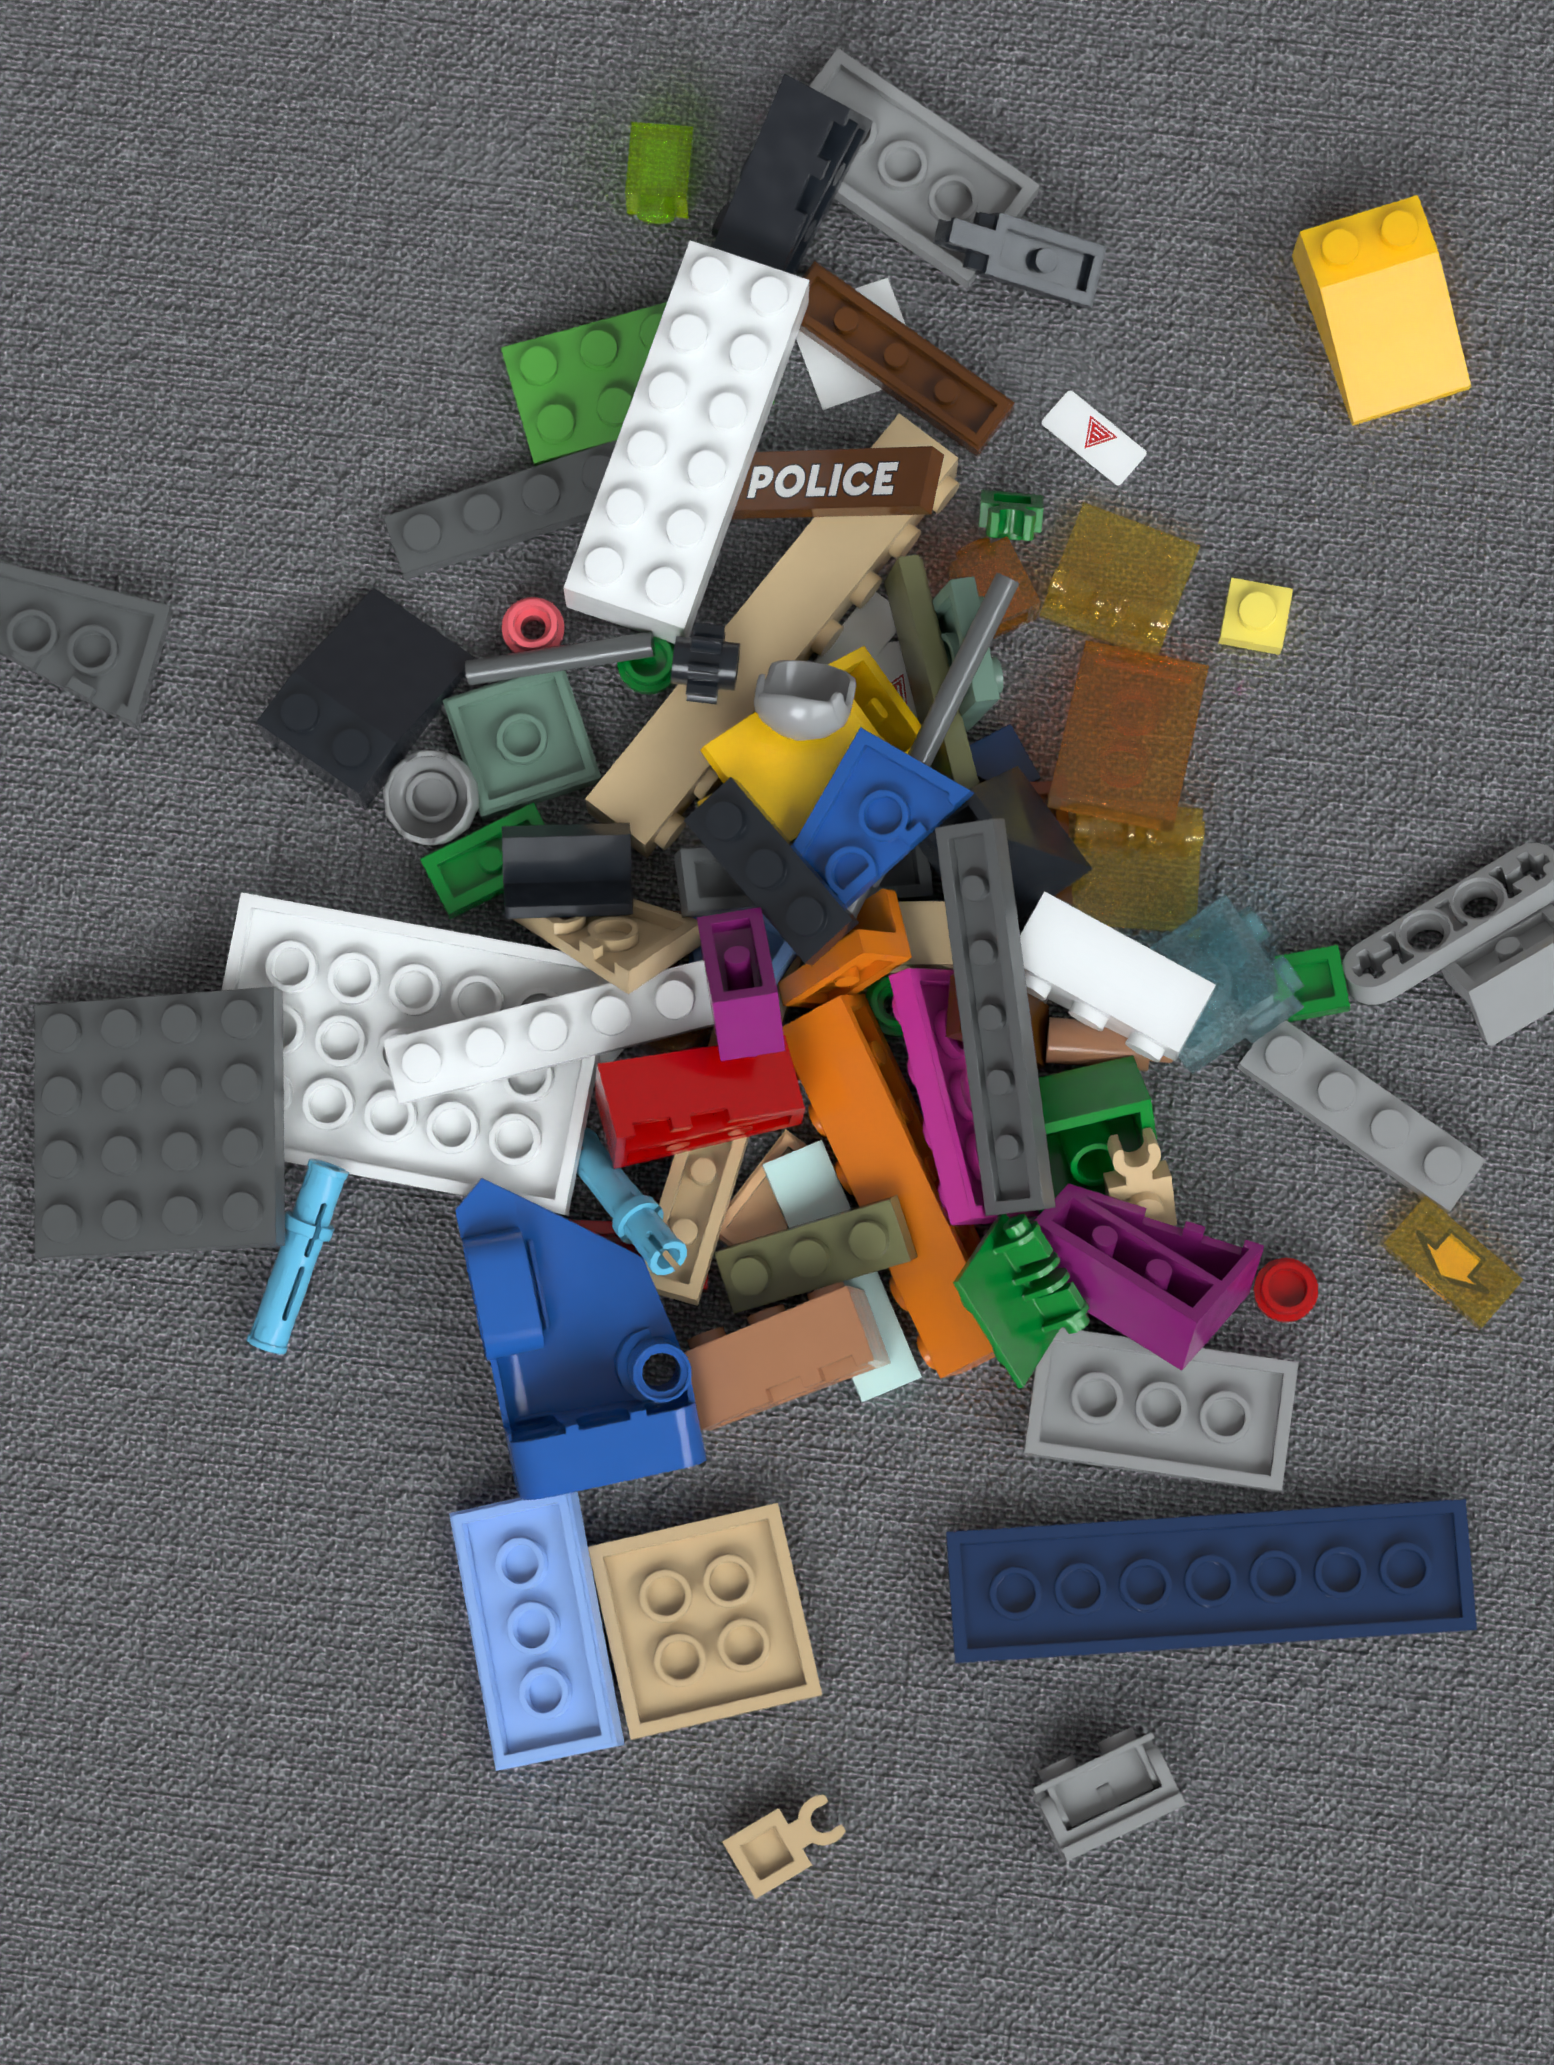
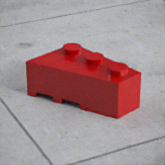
(693, 1101)

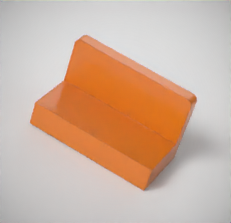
(857, 960)

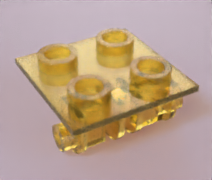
(1119, 580)
(1140, 873)

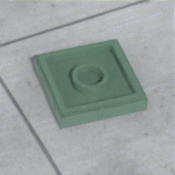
(522, 741)

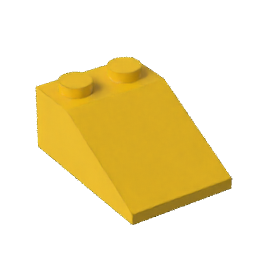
(1382, 309)

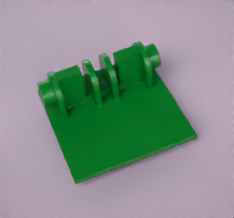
(1019, 1295)

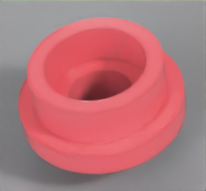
(532, 610)

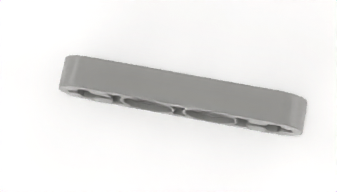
(1446, 915)

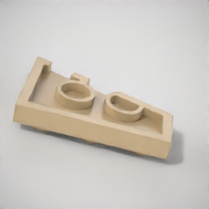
(625, 947)

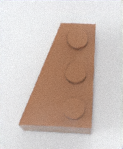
(784, 1355)

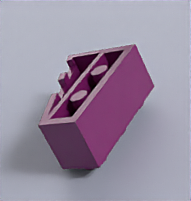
(1146, 1276)

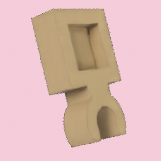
(1142, 1178)
(773, 1849)

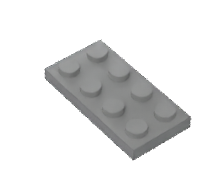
(917, 167)
(1130, 1410)

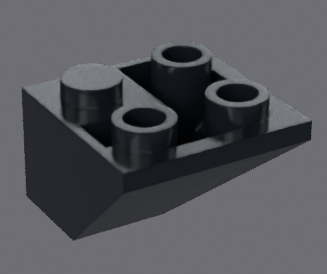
(1037, 844)

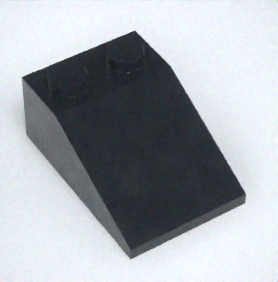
(364, 697)

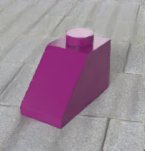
(741, 984)

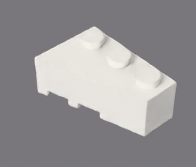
(1111, 979)

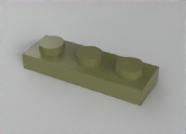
(815, 1254)

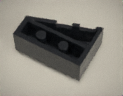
(790, 177)

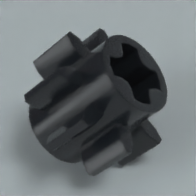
(705, 663)

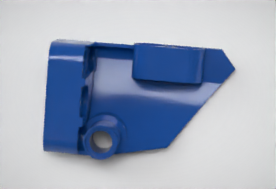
(567, 1349)

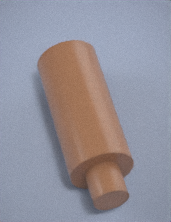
(1080, 1045)

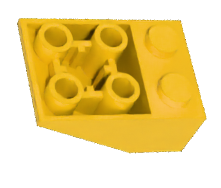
(792, 774)

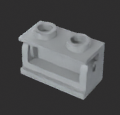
(1105, 1795)

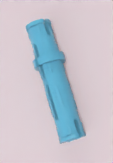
(634, 1215)
(304, 1235)

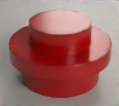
(1285, 1290)

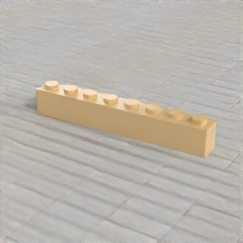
(783, 619)

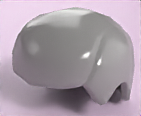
(804, 699)
(431, 797)

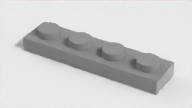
(1362, 1114)

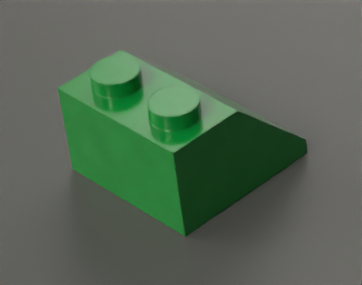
(1084, 1111)

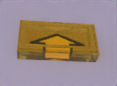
(1452, 1262)

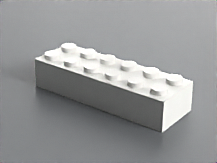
(687, 443)

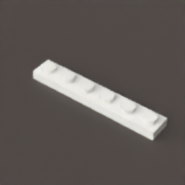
(547, 1033)

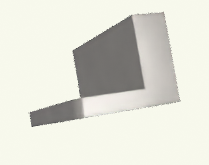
(1509, 977)

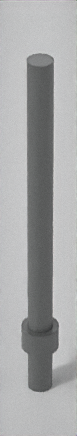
(958, 680)

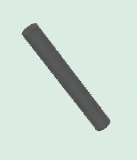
(560, 658)

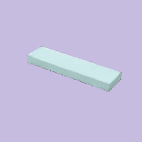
(810, 1190)

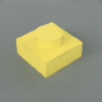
(1255, 616)

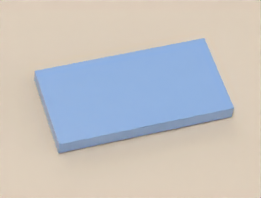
(536, 1630)

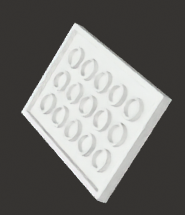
(374, 979)

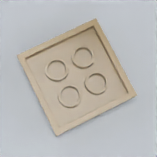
(704, 1621)

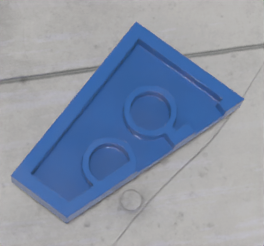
(874, 815)

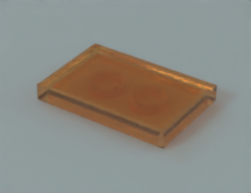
(1128, 736)

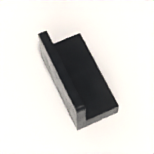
(567, 870)

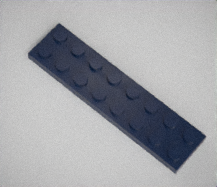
(1210, 1581)

